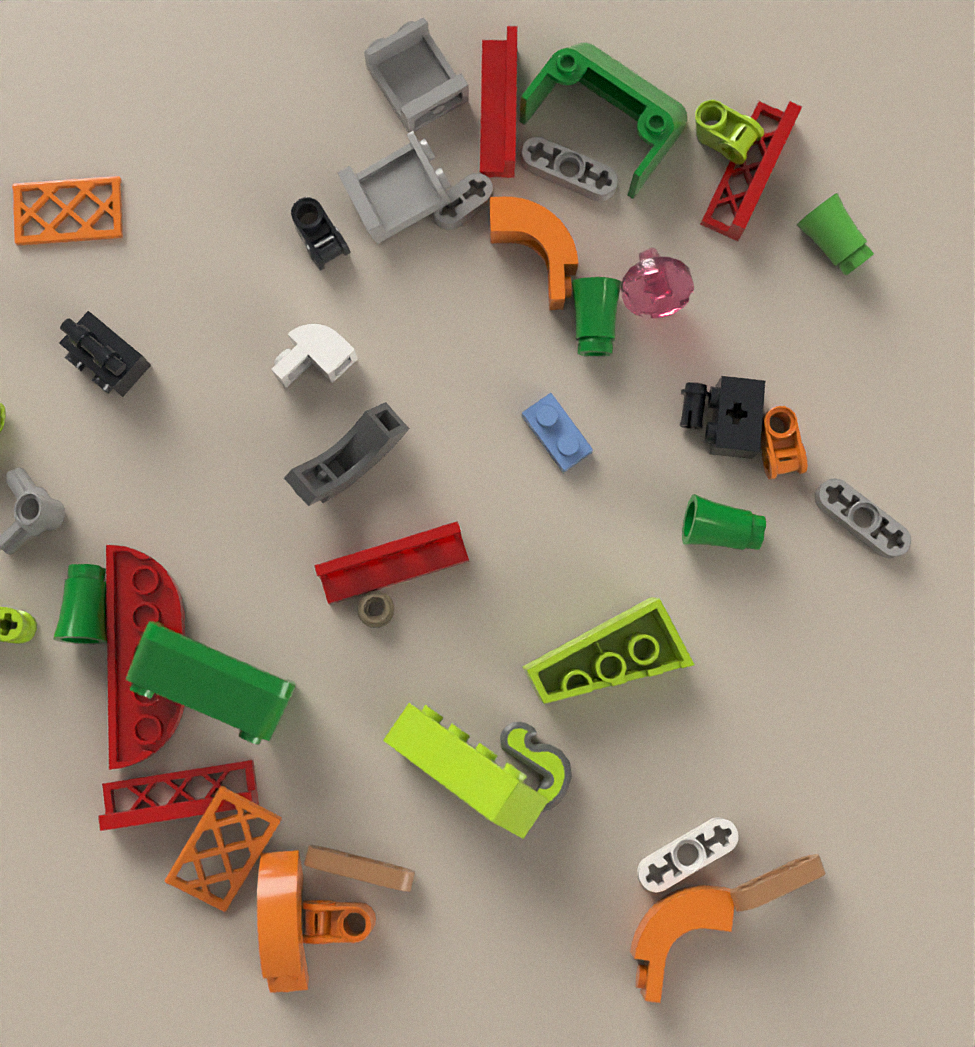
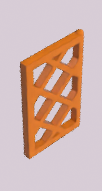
(86, 232)
(236, 876)

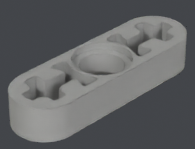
(574, 183)
(878, 542)

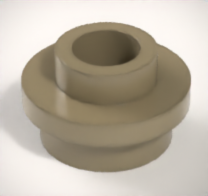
(364, 606)

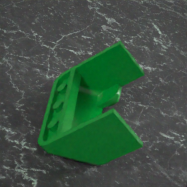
(657, 114)
(209, 682)

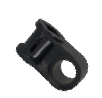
(321, 237)

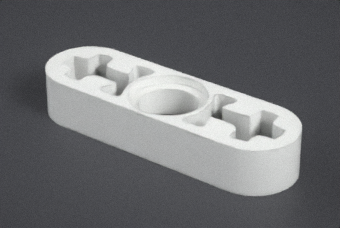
(707, 832)

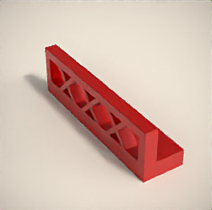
(499, 106)
(757, 183)
(392, 563)
(172, 809)

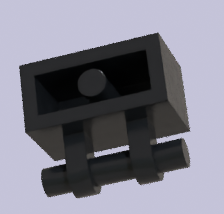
(103, 352)

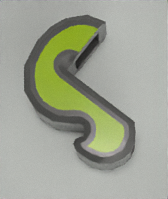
(542, 758)

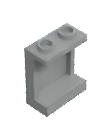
(415, 75)
(397, 189)

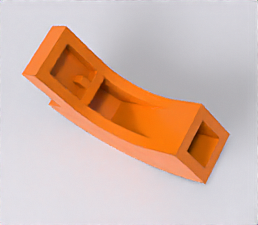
(541, 230)
(669, 919)
(281, 921)

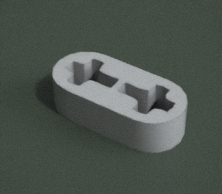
(467, 208)

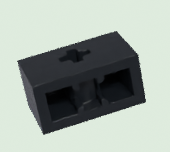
(747, 401)

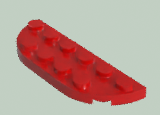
(137, 593)

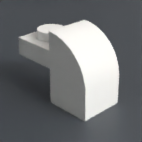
(316, 346)

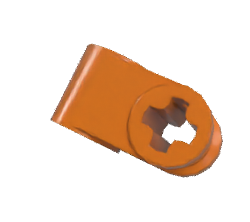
(782, 445)
(328, 921)

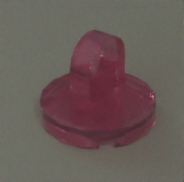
(656, 285)

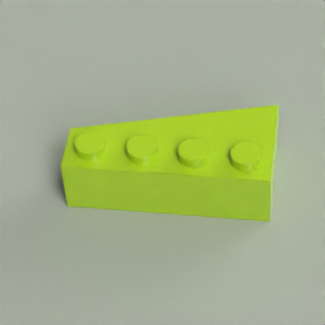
(617, 651)
(466, 770)

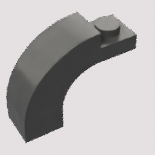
(350, 457)

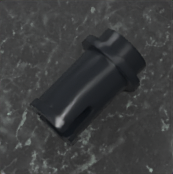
(693, 405)

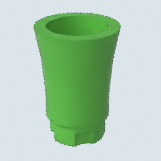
(836, 234)

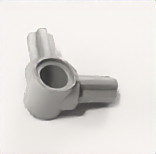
(32, 511)

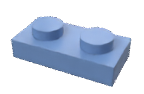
(557, 432)

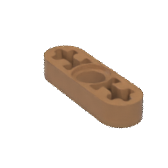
(359, 868)
(777, 882)

